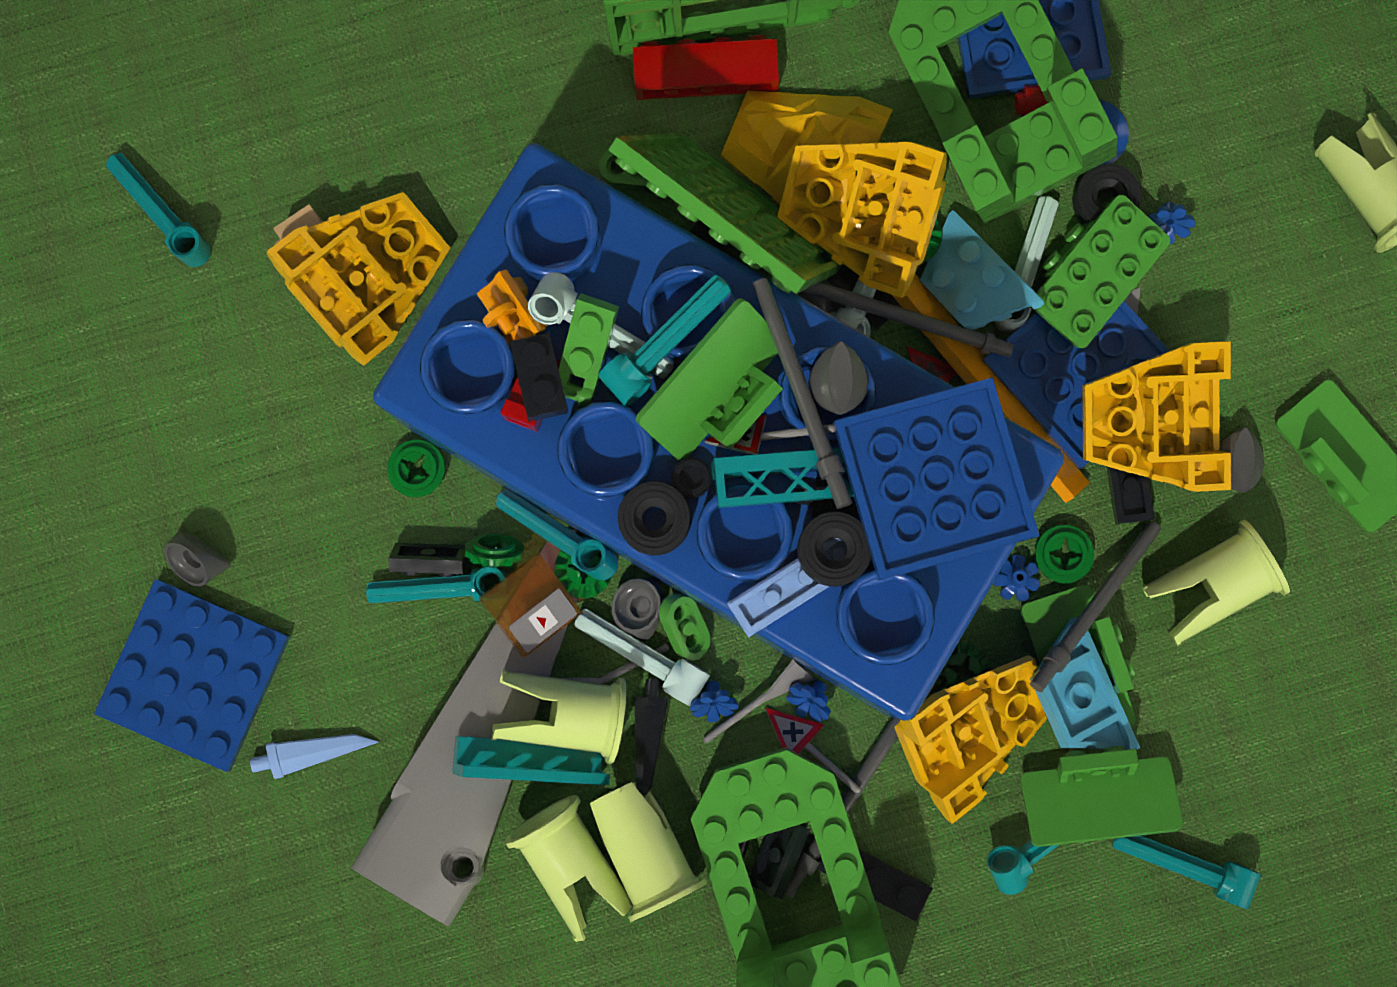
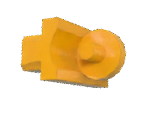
(509, 307)

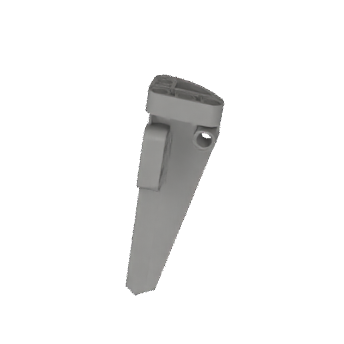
(448, 817)

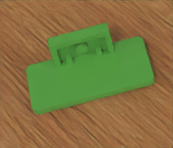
(1098, 269)
(716, 386)
(1344, 454)
(1048, 617)
(1101, 798)

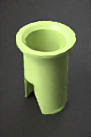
(1368, 180)
(1231, 573)
(580, 717)
(643, 850)
(562, 854)

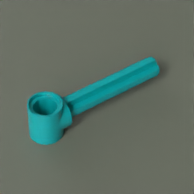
(176, 231)
(630, 375)
(580, 549)
(432, 587)
(1018, 862)
(1230, 881)

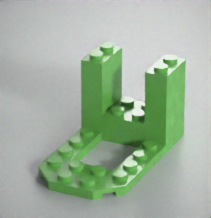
(660, 20)
(1029, 153)
(765, 798)

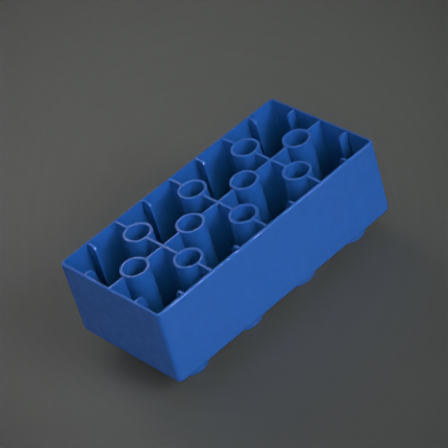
(455, 373)

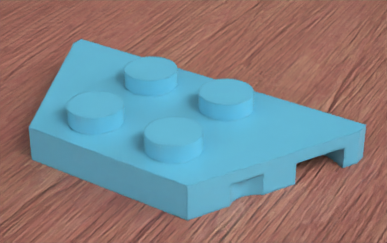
(974, 279)
(1084, 702)

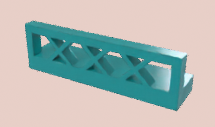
(770, 464)
(525, 761)

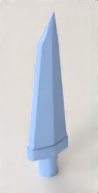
(299, 754)

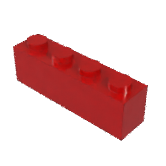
(705, 68)

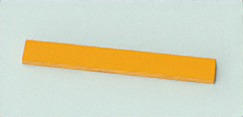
(968, 364)

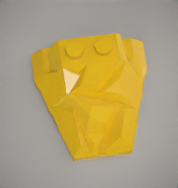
(777, 122)
(867, 206)
(362, 271)
(1162, 418)
(969, 732)

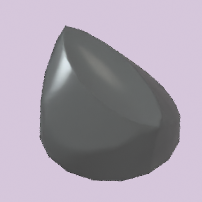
(838, 379)
(1246, 459)
(193, 559)
(638, 606)

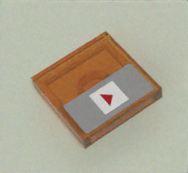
(530, 605)

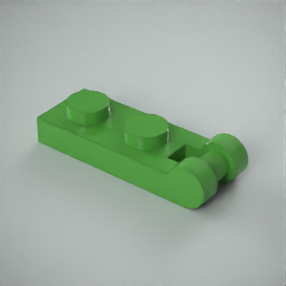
(586, 347)

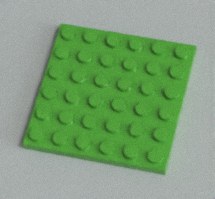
(726, 205)

